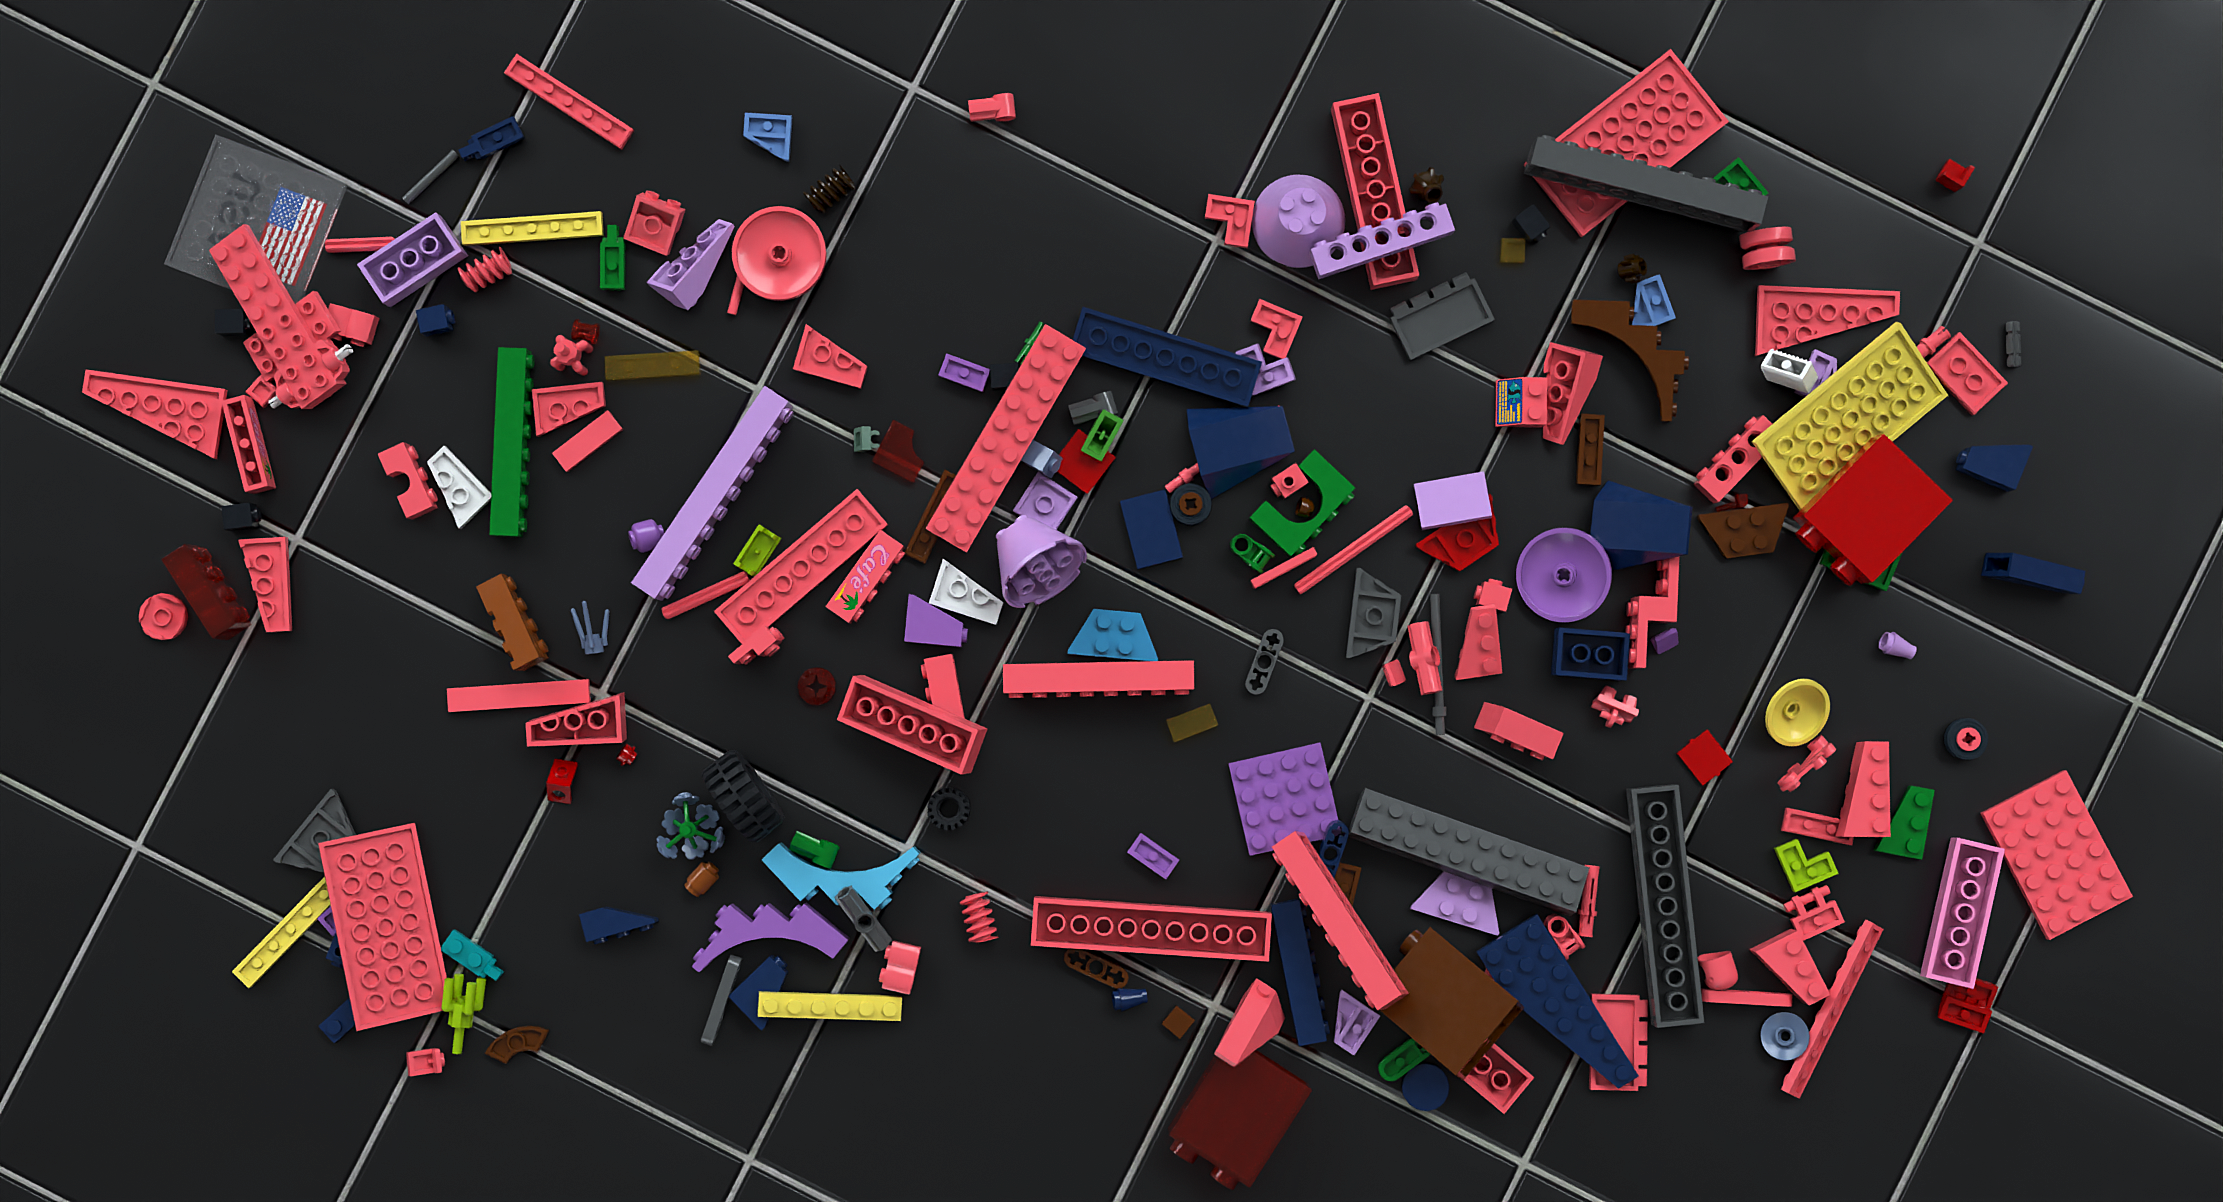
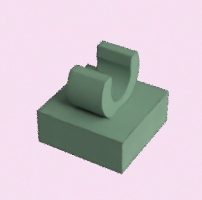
(862, 439)

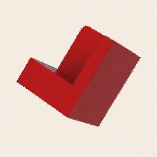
(1954, 175)

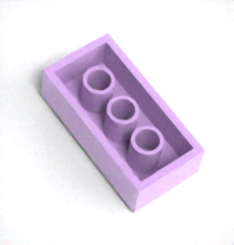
(412, 260)

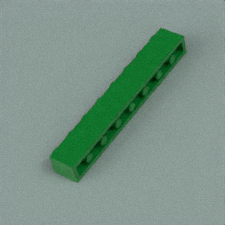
(510, 442)

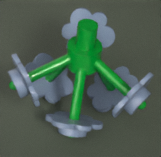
(679, 822)

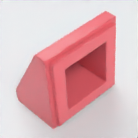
(1394, 673)

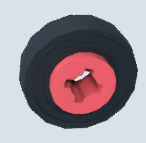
(1956, 739)

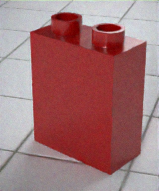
(1870, 511)

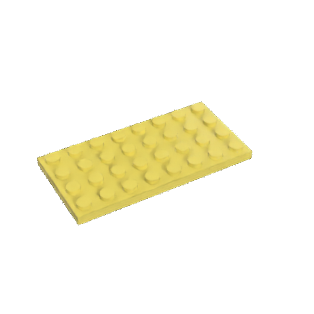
(1870, 395)

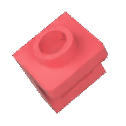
(425, 1061)

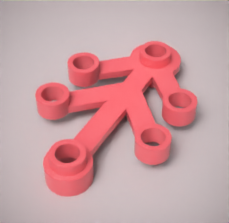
(1815, 760)

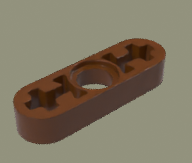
(1109, 981)

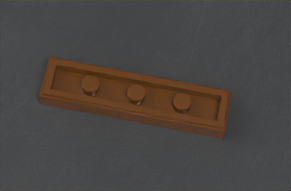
(922, 539)

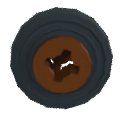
(1184, 502)

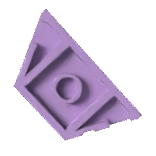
(1459, 902)

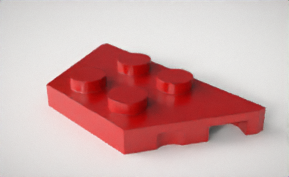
(1463, 542)

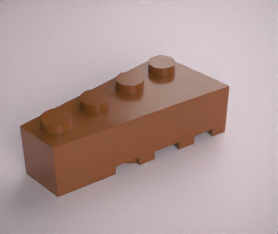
(512, 622)

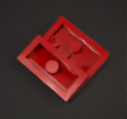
(1967, 1005)

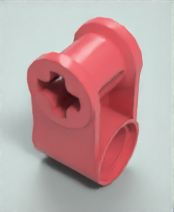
(1565, 938)

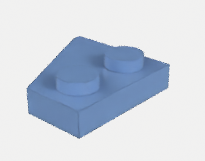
(770, 132)
(1652, 303)

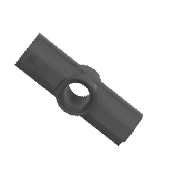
(855, 909)

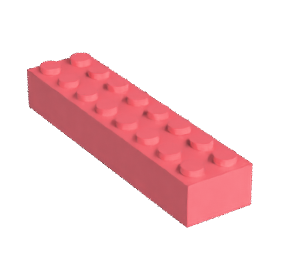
(1373, 182)
(1098, 677)
(1339, 920)

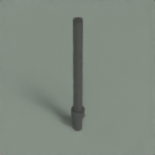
(1439, 710)

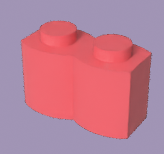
(354, 325)
(900, 967)

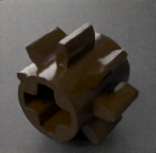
(1632, 268)

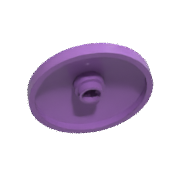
(1564, 574)

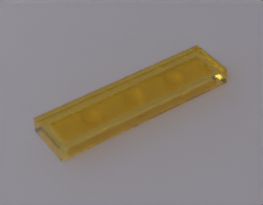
(652, 365)

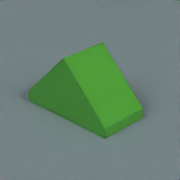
(1102, 434)

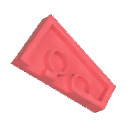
(565, 404)
(1481, 645)

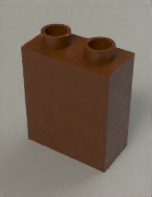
(1450, 1003)

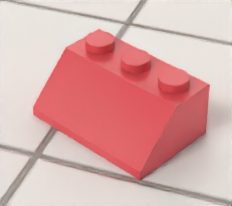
(1499, 1078)

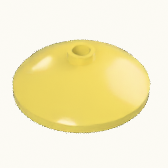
(1797, 712)

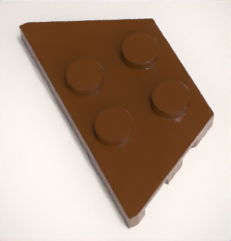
(1745, 530)

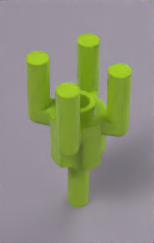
(462, 1007)

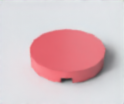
(163, 616)

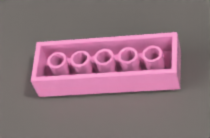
(1962, 912)

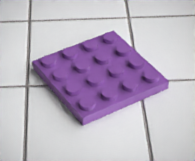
(1283, 795)

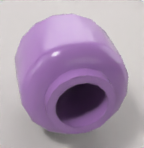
(645, 535)

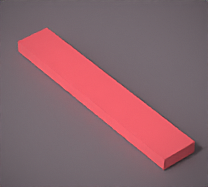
(569, 101)
(518, 695)

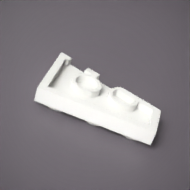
(461, 489)
(963, 595)

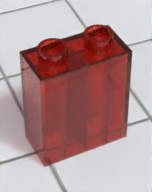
(1238, 1116)

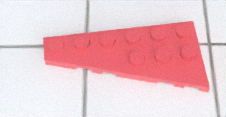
(1804, 313)

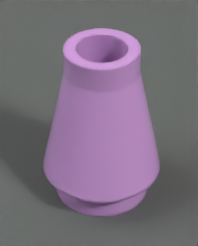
(1895, 645)

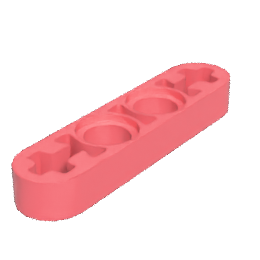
(1746, 997)

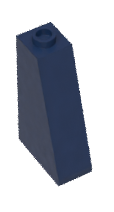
(2033, 572)

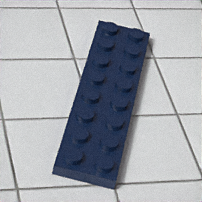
(1167, 356)

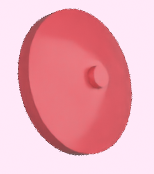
(779, 253)

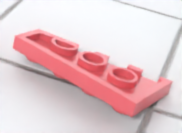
(270, 578)

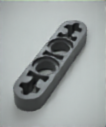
(721, 1000)

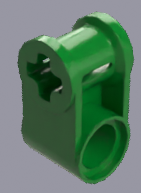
(1252, 553)

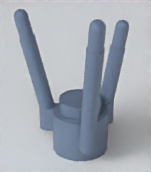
(591, 642)

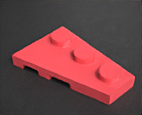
(828, 361)

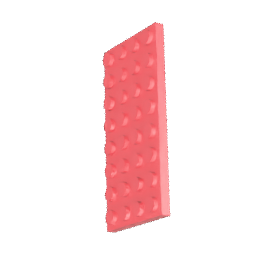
(1650, 119)
(384, 925)

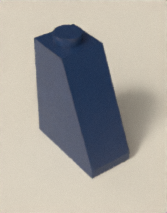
(1995, 464)
(766, 978)

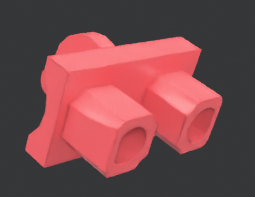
(1614, 710)

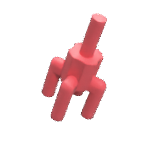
(570, 354)

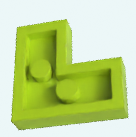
(1804, 872)

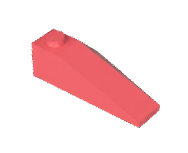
(1569, 381)
(1252, 1025)

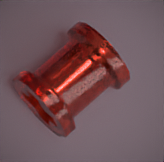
(579, 327)

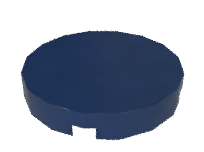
(1425, 1087)

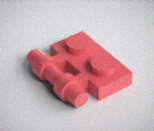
(1817, 919)

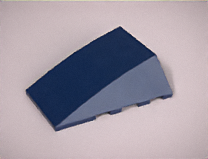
(1237, 443)
(1639, 526)

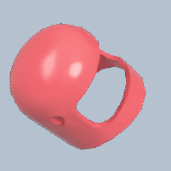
(1719, 970)

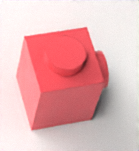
(1288, 481)
(1493, 593)

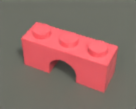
(418, 498)

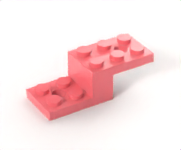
(1652, 610)

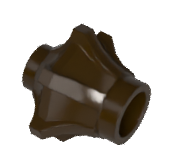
(1428, 185)

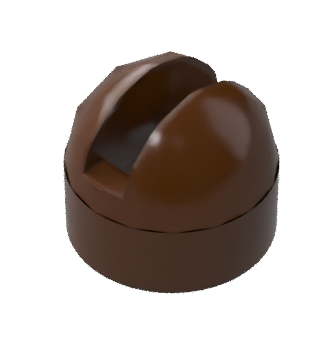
(1304, 507)

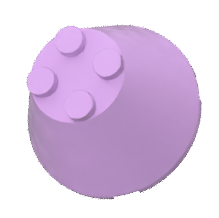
(1294, 216)
(1036, 561)

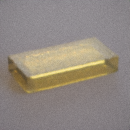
(1192, 722)

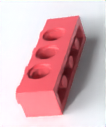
(1707, 480)

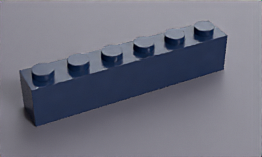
(1299, 973)

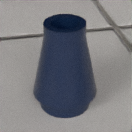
(1128, 998)

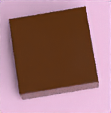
(1178, 1021)

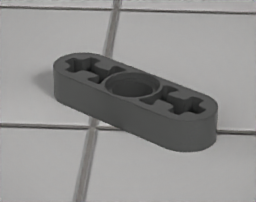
(1276, 647)

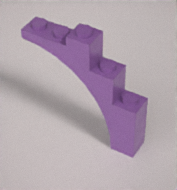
(769, 922)

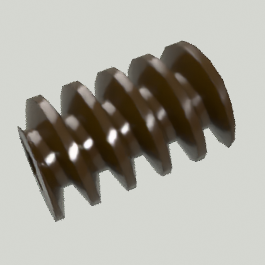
(830, 189)

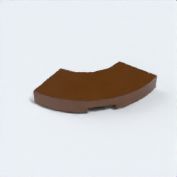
(517, 1040)

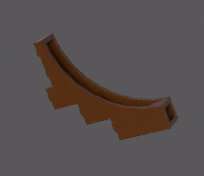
(1662, 364)

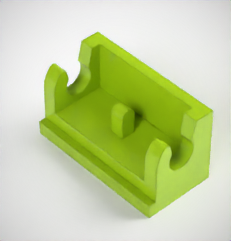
(757, 550)

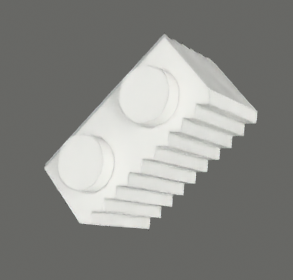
(1789, 371)

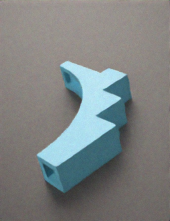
(804, 877)

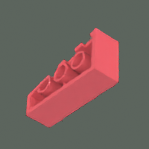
(585, 724)
(1867, 793)

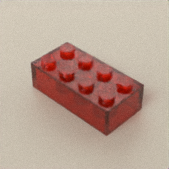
(207, 591)

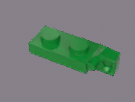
(612, 260)

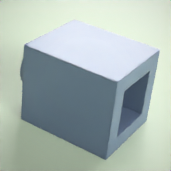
(1042, 459)

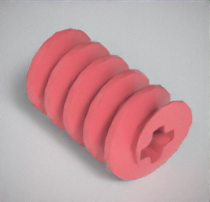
(486, 271)
(978, 917)

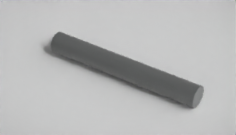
(430, 177)

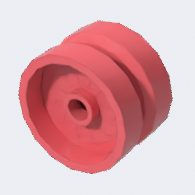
(1767, 248)

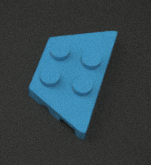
(1114, 636)

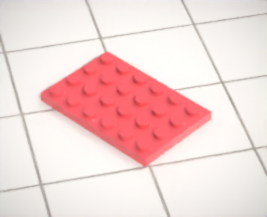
(2056, 854)

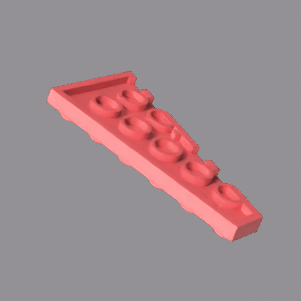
(174, 408)

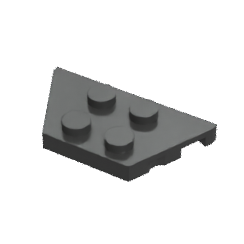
(1372, 615)
(324, 824)

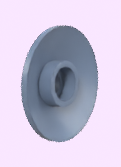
(1773, 1042)

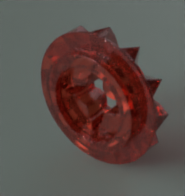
(824, 678)

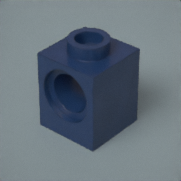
(435, 320)

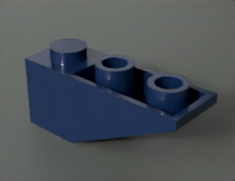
(609, 921)

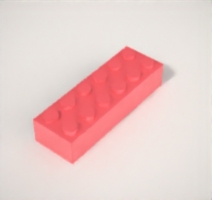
(912, 724)

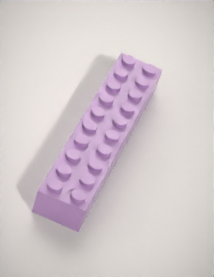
(713, 494)

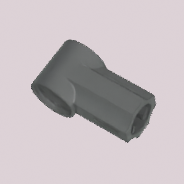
(1091, 408)

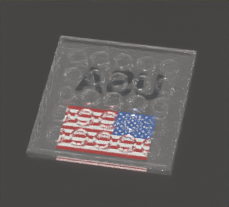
(280, 201)

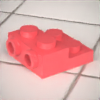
(654, 222)
(763, 642)

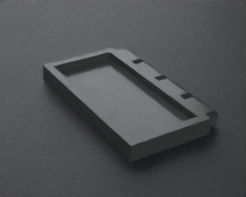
(1441, 318)

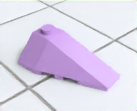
(689, 274)

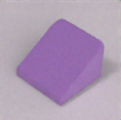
(1665, 640)

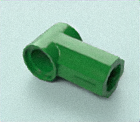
(820, 851)

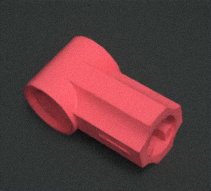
(999, 107)

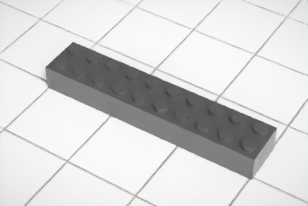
(1646, 184)
(1468, 852)
(1665, 906)

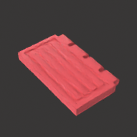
(1622, 1016)

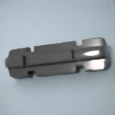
(2013, 344)

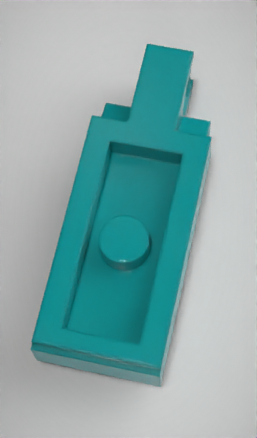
(471, 955)

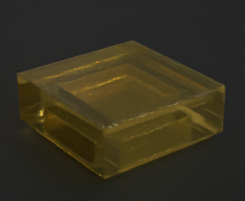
(1512, 250)

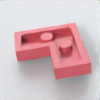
(1237, 214)
(1282, 326)

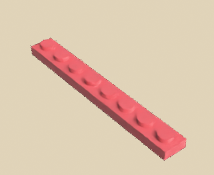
(1828, 1016)

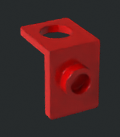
(561, 779)

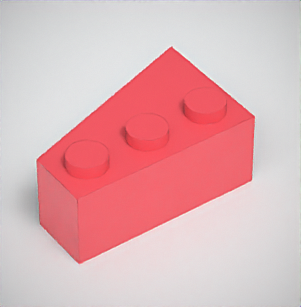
(1519, 731)
(1793, 965)

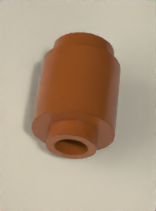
(702, 878)

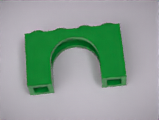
(1333, 491)

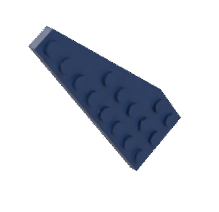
(1540, 978)

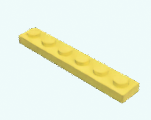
(532, 228)
(284, 935)
(829, 1006)

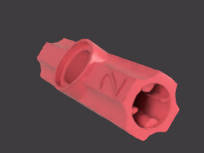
(1424, 658)

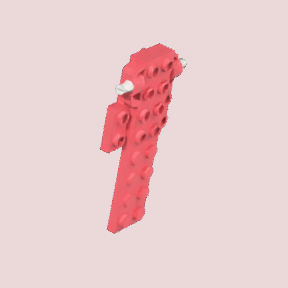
(290, 338)

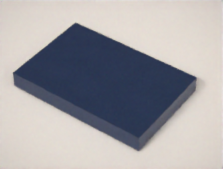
(1151, 529)

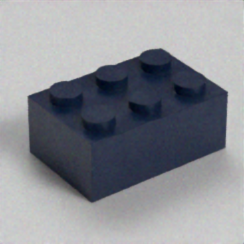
(1590, 654)

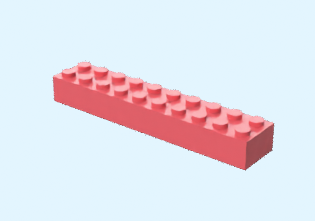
(1005, 438)
(1151, 928)

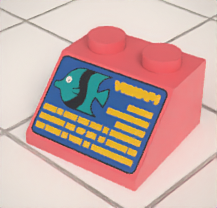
(1521, 402)

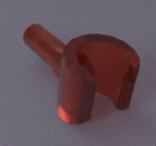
(1741, 501)

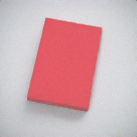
(1966, 373)

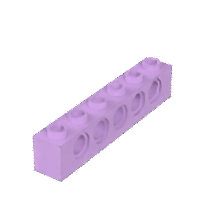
(1326, 265)

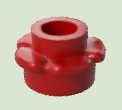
(626, 755)

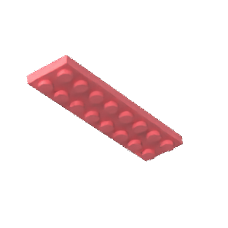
(801, 567)

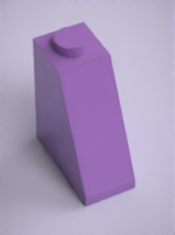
(932, 626)

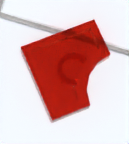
(897, 452)

